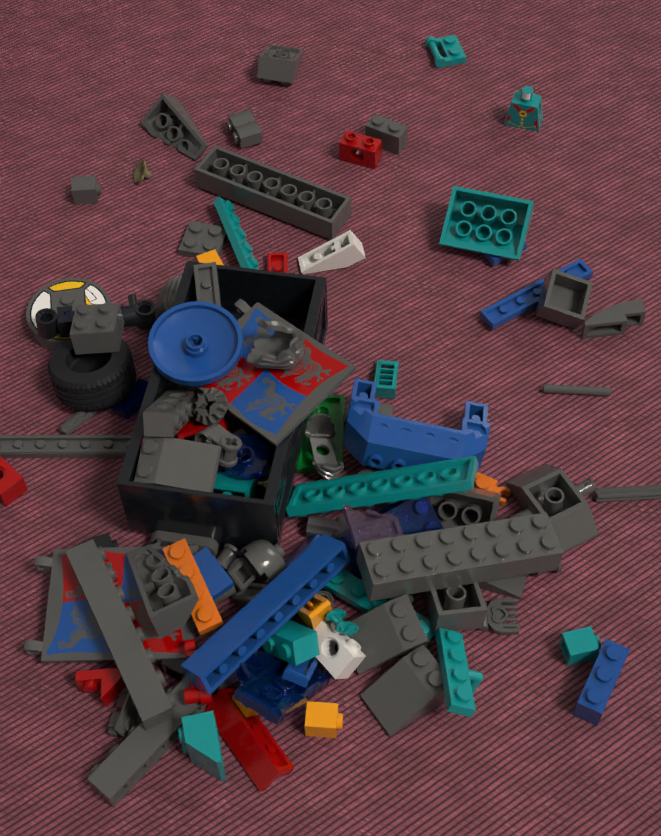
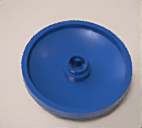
(195, 343)

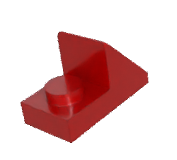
(107, 680)

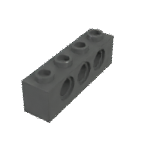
(169, 413)

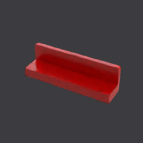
(249, 741)

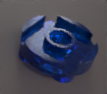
(253, 467)

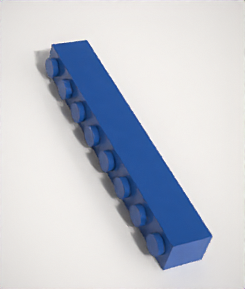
(265, 614)

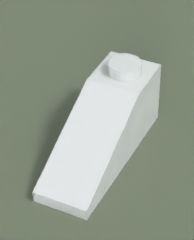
(334, 254)

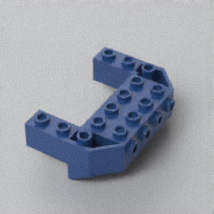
(399, 442)

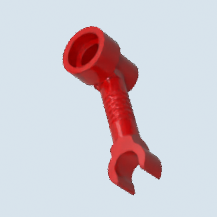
(193, 694)

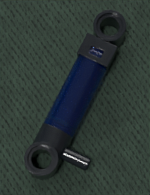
(135, 314)

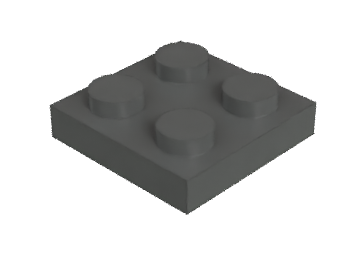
(201, 239)

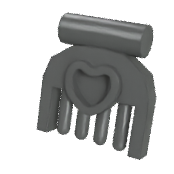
(498, 615)

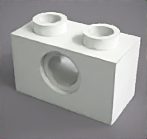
(349, 651)

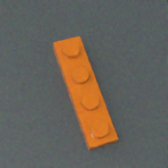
(205, 611)

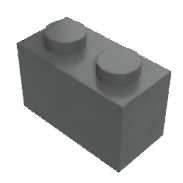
(393, 134)

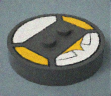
(62, 294)

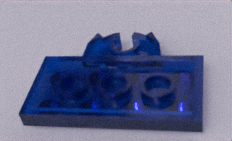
(268, 692)

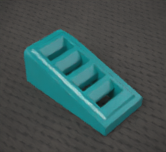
(386, 391)

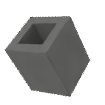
(85, 190)

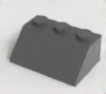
(466, 508)

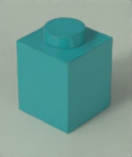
(579, 646)

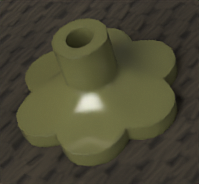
(141, 172)

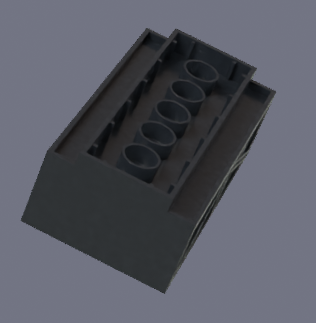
(214, 515)

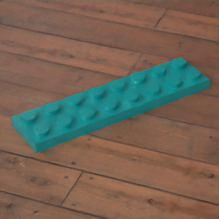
(384, 486)

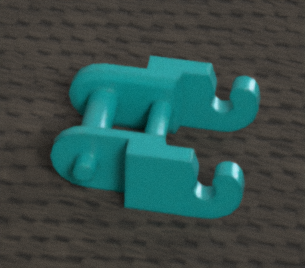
(344, 627)

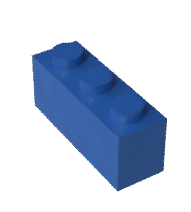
(601, 682)

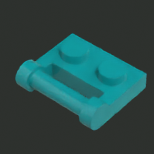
(450, 48)

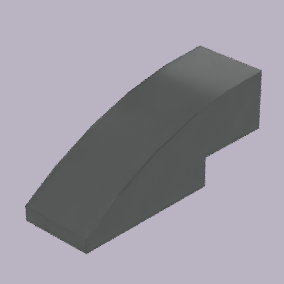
(614, 319)

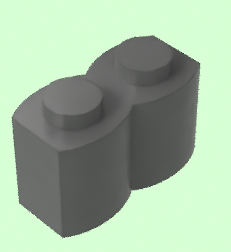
(244, 129)

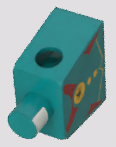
(525, 110)

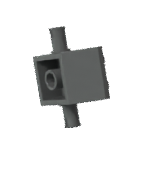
(552, 492)

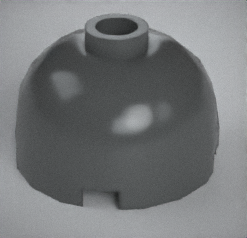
(265, 559)

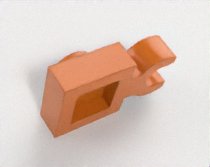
(490, 484)

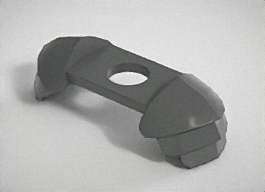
(319, 433)

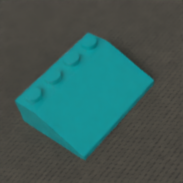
(486, 223)

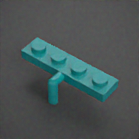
(457, 679)

